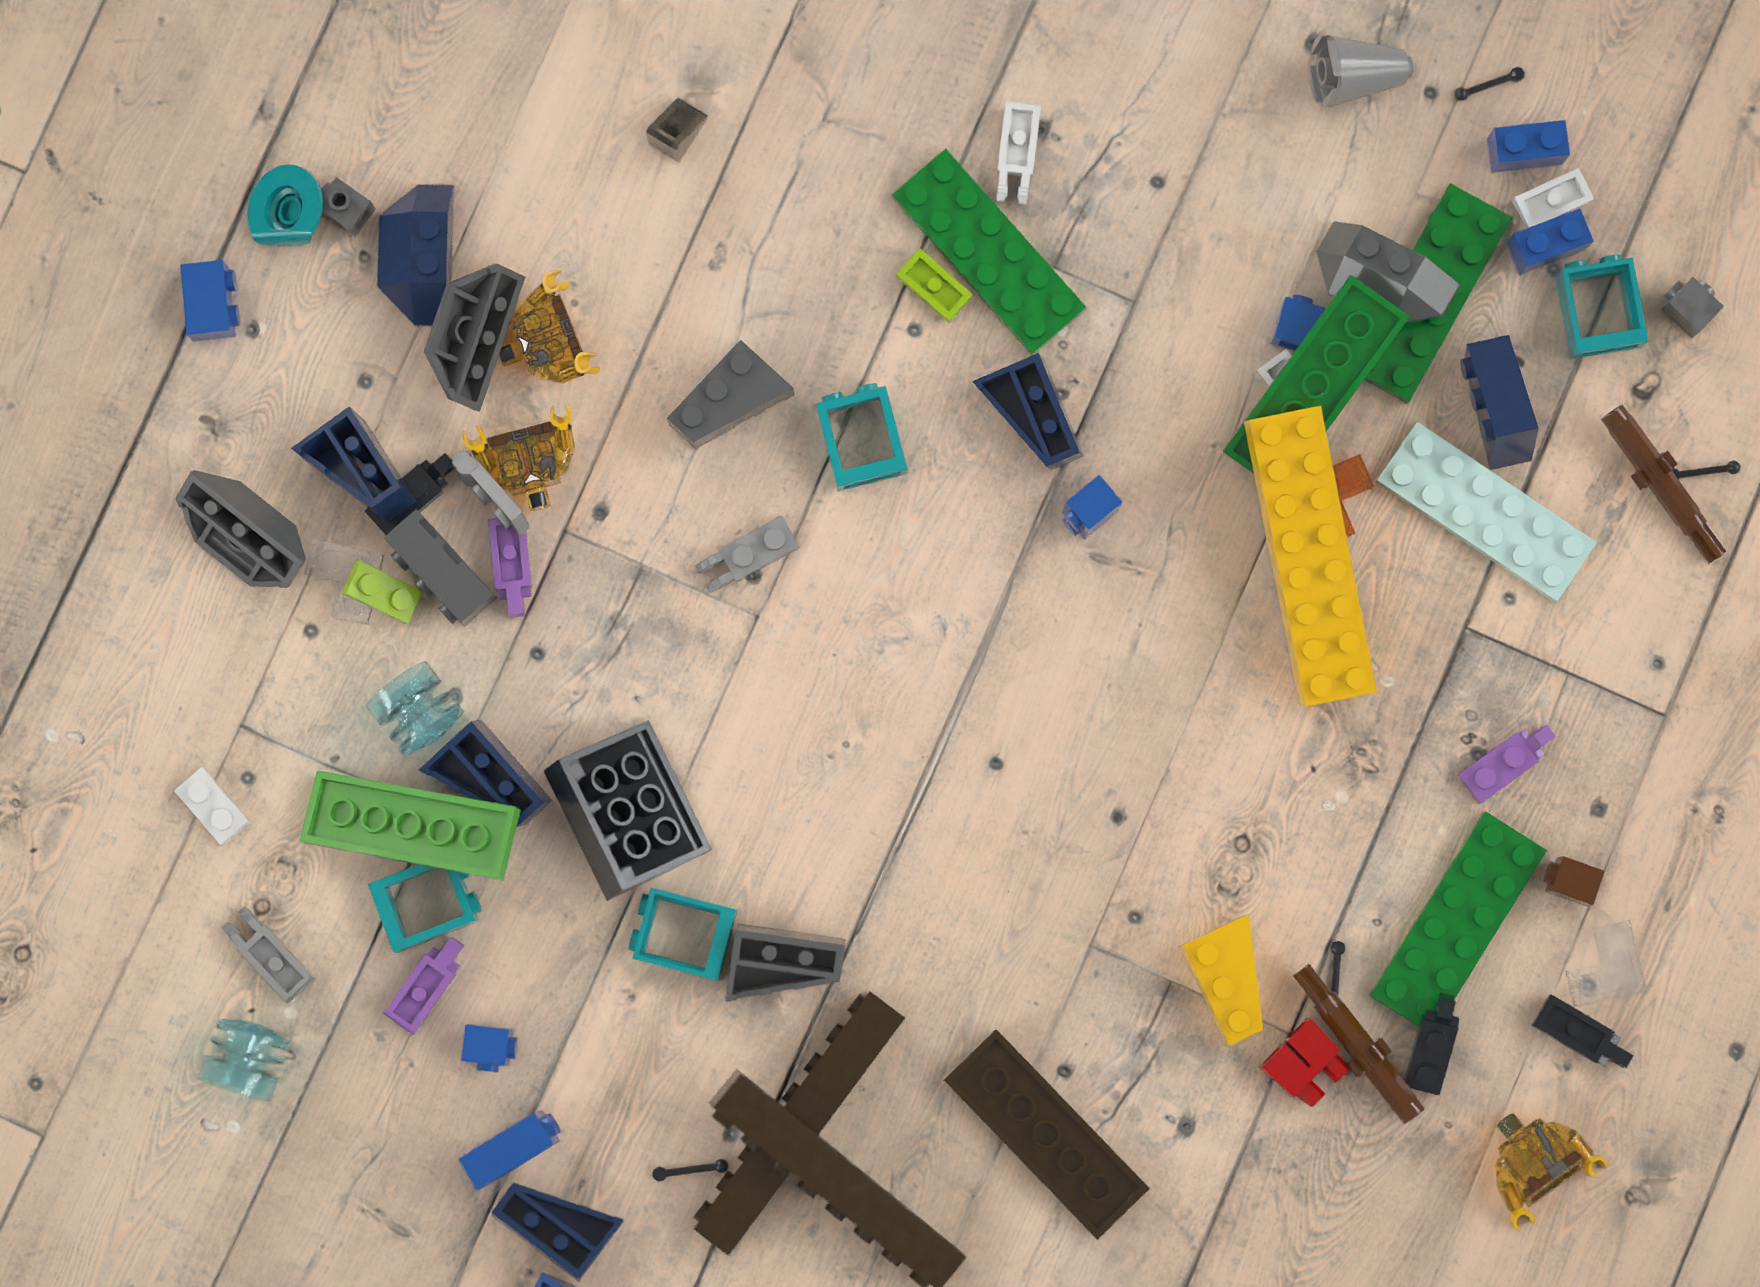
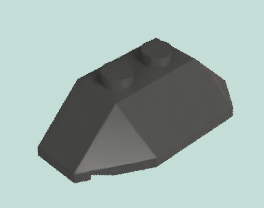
(1387, 268)
(472, 331)
(241, 530)

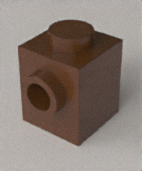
(1573, 880)

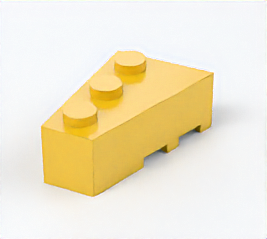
(1227, 978)

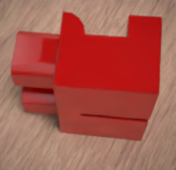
(1293, 1074)

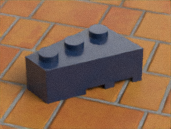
(1500, 402)
(1034, 409)
(357, 463)
(486, 771)
(556, 1228)

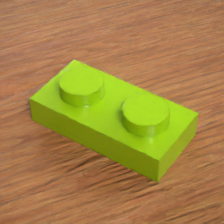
(934, 285)
(381, 592)

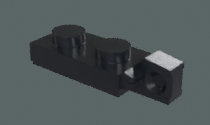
(425, 484)
(1580, 1033)
(1433, 1047)

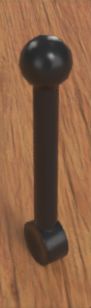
(1515, 75)
(1732, 467)
(1337, 949)
(661, 1173)

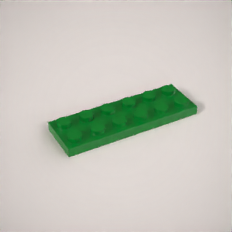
(1460, 243)
(989, 252)
(1328, 360)
(1458, 919)

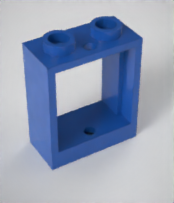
(510, 1149)

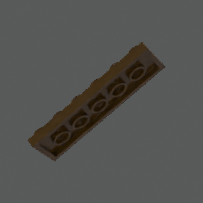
(1046, 1134)

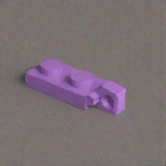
(510, 566)
(1505, 763)
(425, 986)

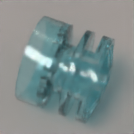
(414, 707)
(244, 1059)

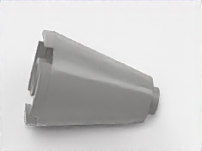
(1355, 69)

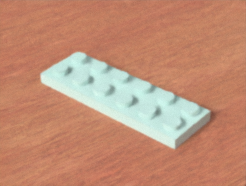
(1486, 512)

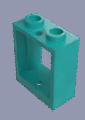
(1609, 265)
(870, 472)
(648, 909)
(392, 921)

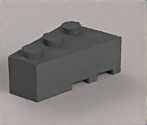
(729, 395)
(439, 569)
(781, 960)

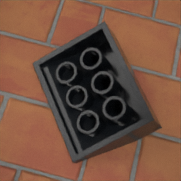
(627, 809)

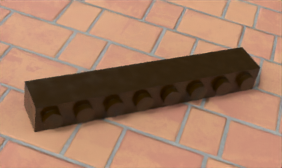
(814, 1103)
(837, 1180)

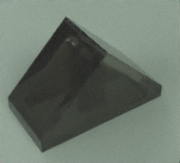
(676, 129)

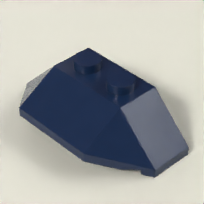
(417, 251)

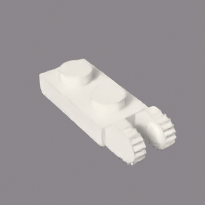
(1018, 147)

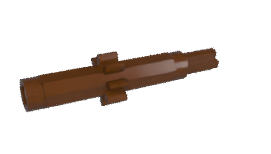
(1656, 472)
(1366, 1054)

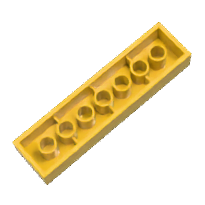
(1310, 556)

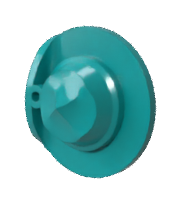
(285, 207)

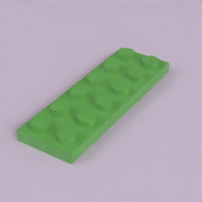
(410, 825)

